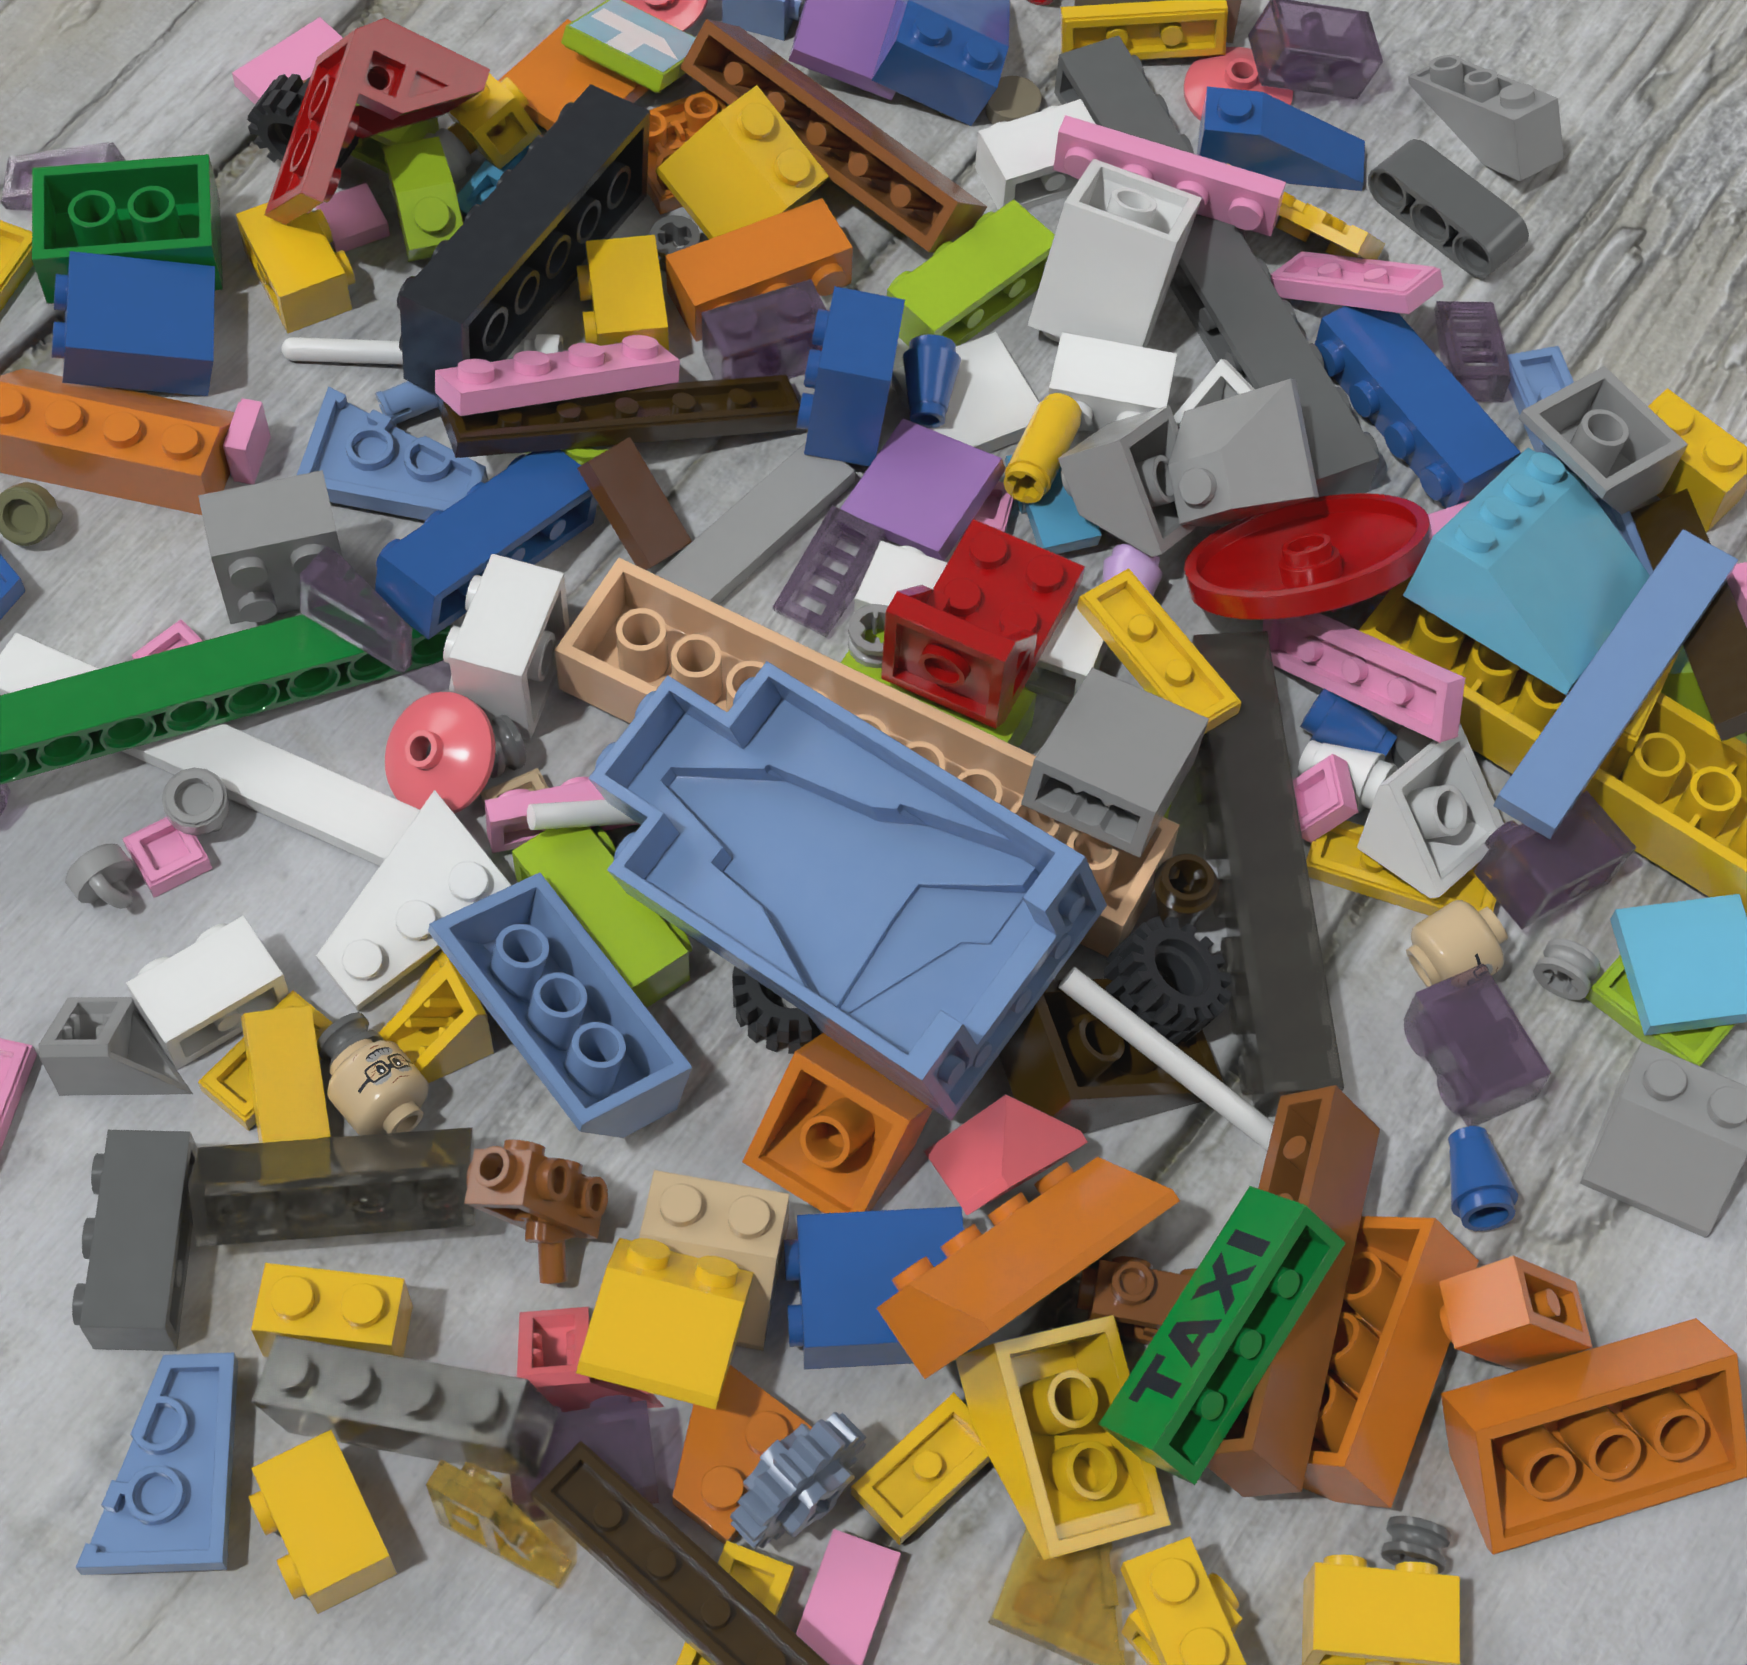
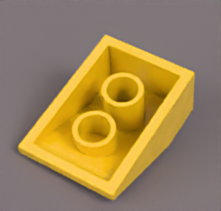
(1039, 1420)

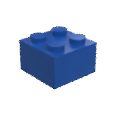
(850, 375)

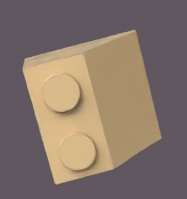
(727, 1222)

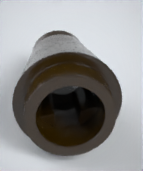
(1185, 888)

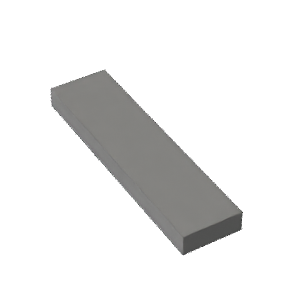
(758, 525)

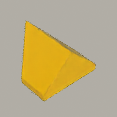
(441, 1022)

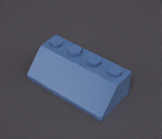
(565, 1008)

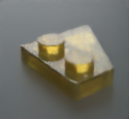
(475, 1509)
(1062, 1603)

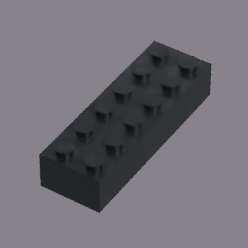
(526, 238)

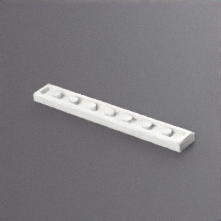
(251, 769)

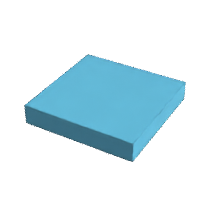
(1685, 962)

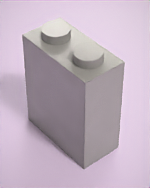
(1114, 762)

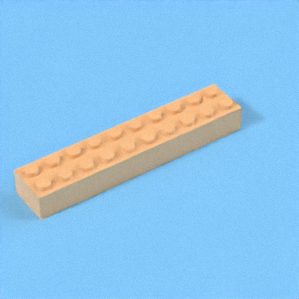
(650, 628)

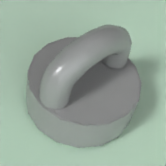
(195, 801)
(102, 876)

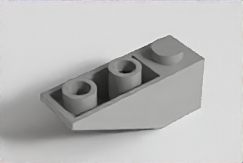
(1496, 117)

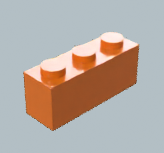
(760, 259)

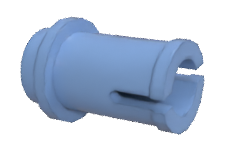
(407, 401)

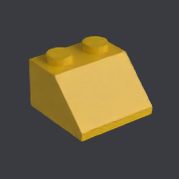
(741, 167)
(666, 1322)

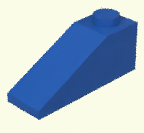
(1278, 140)

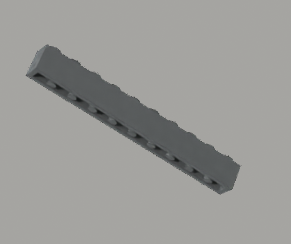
(1223, 282)

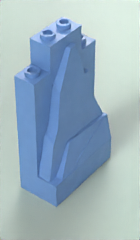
(846, 875)

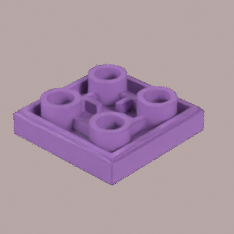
(843, 40)
(924, 488)

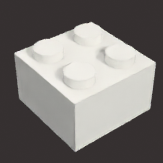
(509, 640)

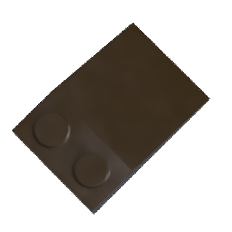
(1086, 1072)

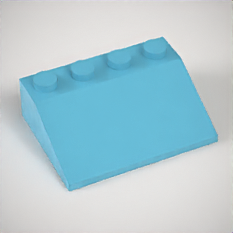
(1531, 570)

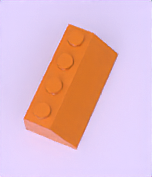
(111, 440)
(1018, 1260)
(1383, 1358)
(1598, 1433)

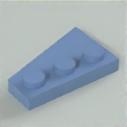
(381, 466)
(177, 1476)

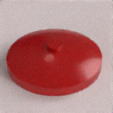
(1308, 556)

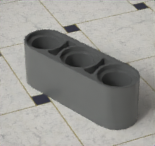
(1448, 208)

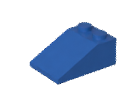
(946, 53)

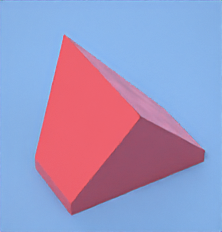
(1000, 1151)
(549, 1359)

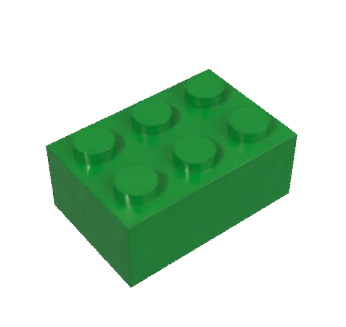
(126, 210)

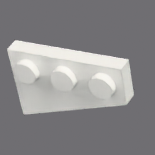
(422, 879)

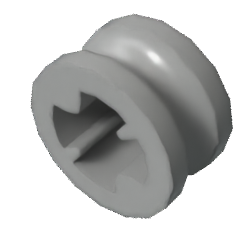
(867, 618)
(1567, 969)

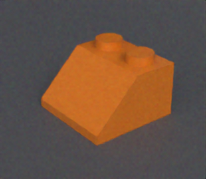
(835, 1129)

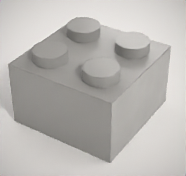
(265, 539)

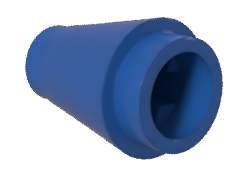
(930, 377)
(1346, 724)
(1478, 1181)

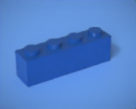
(1414, 402)
(513, 515)

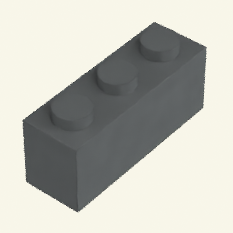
(137, 1241)

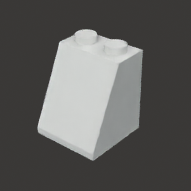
(1113, 256)

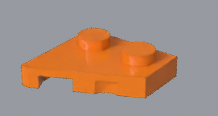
(725, 1449)

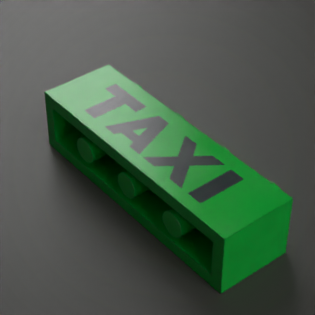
(1222, 1333)

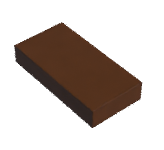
(634, 504)

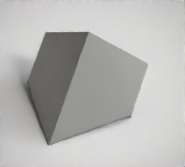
(106, 1050)

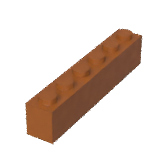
(842, 141)
(1322, 1159)

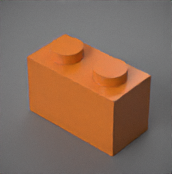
(1514, 1314)

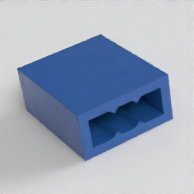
(135, 323)
(847, 1273)

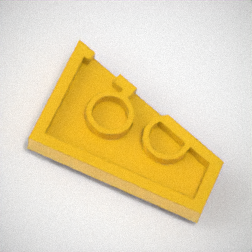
(1345, 240)

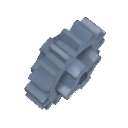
(798, 1480)

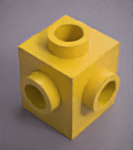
(494, 122)

